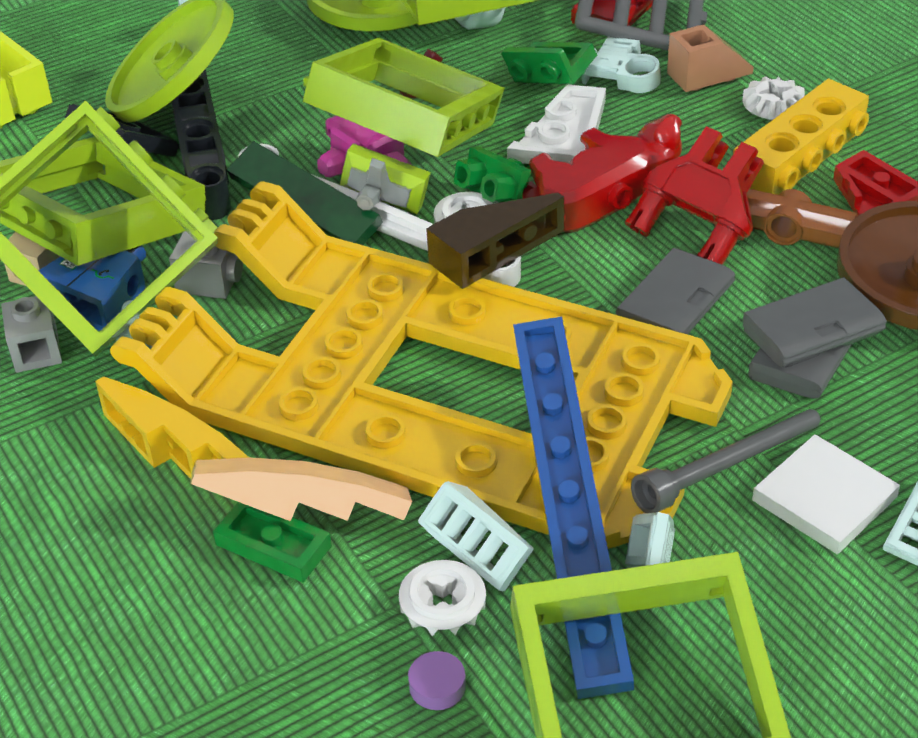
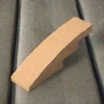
(281, 484)

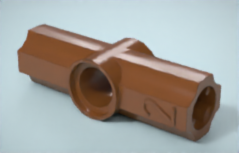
(794, 218)

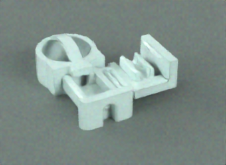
(620, 60)

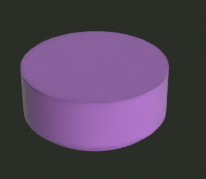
(437, 680)

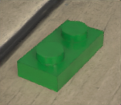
(274, 542)

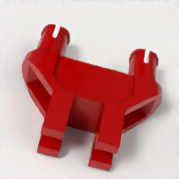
(703, 190)

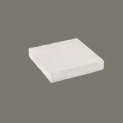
(826, 493)

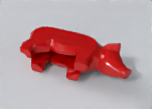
(607, 172)

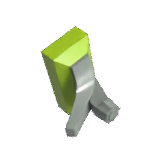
(384, 180)

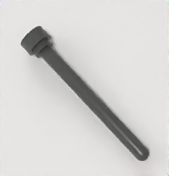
(658, 488)

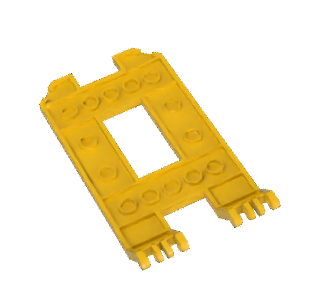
(365, 304)

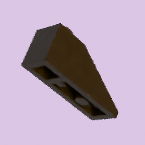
(491, 235)

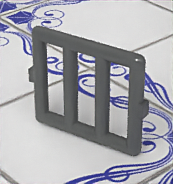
(619, 29)

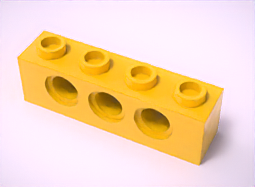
(807, 134)

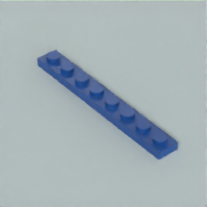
(570, 501)

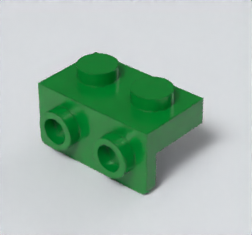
(549, 62)

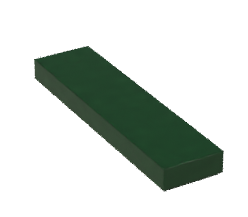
(328, 207)

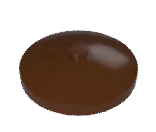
(882, 259)

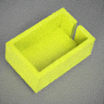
(21, 82)

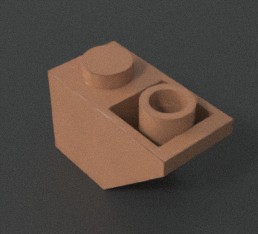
(703, 59)

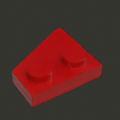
(872, 182)

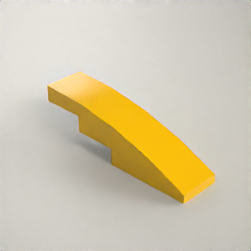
(161, 428)

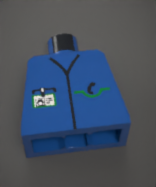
(100, 285)

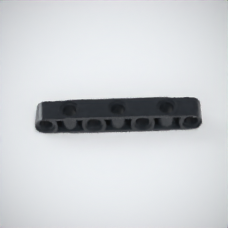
(202, 145)

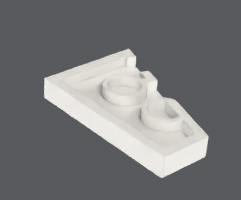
(561, 127)

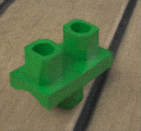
(492, 175)

